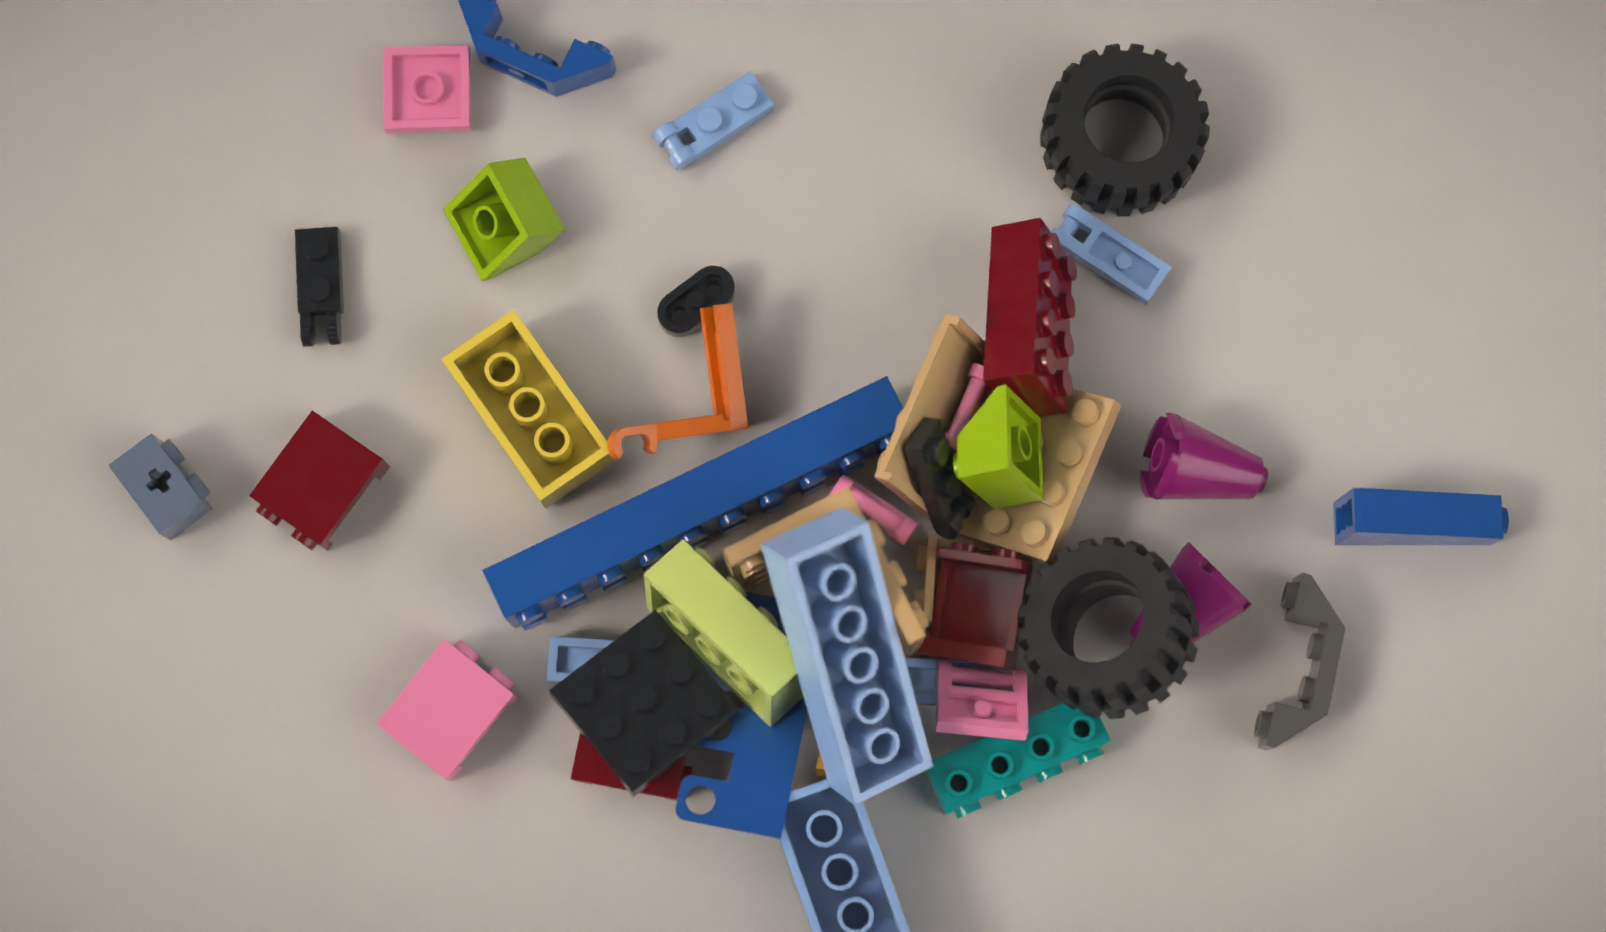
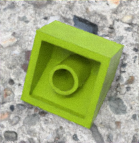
(503, 217)
(1002, 451)

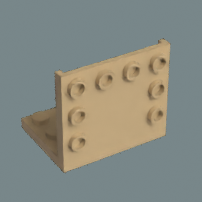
(1069, 450)
(748, 566)

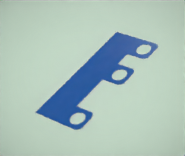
(760, 769)

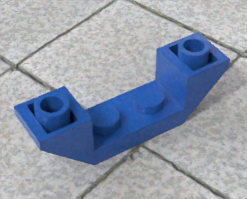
(582, 66)

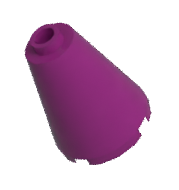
(1198, 464)
(1212, 593)

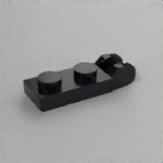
(319, 281)

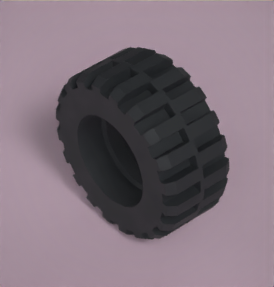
(1135, 78)
(1074, 586)

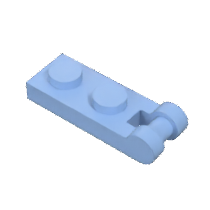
(714, 120)
(1111, 254)

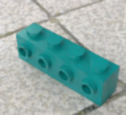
(999, 763)

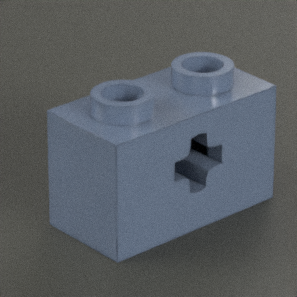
(140, 475)

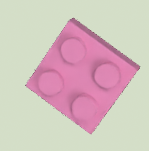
(427, 89)

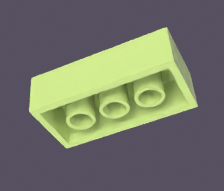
(725, 630)

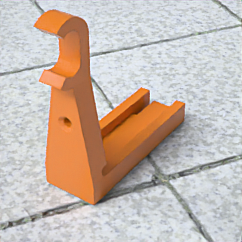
(725, 389)

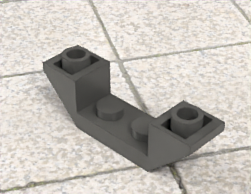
(1309, 607)

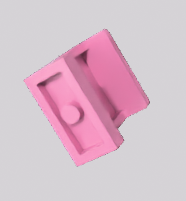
(447, 708)

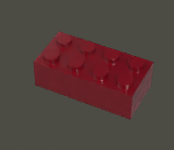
(1030, 316)

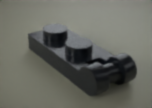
(935, 476)

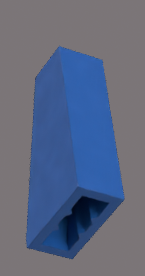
(1418, 518)

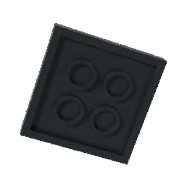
(644, 702)

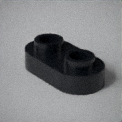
(691, 297)

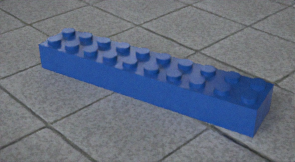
(695, 505)

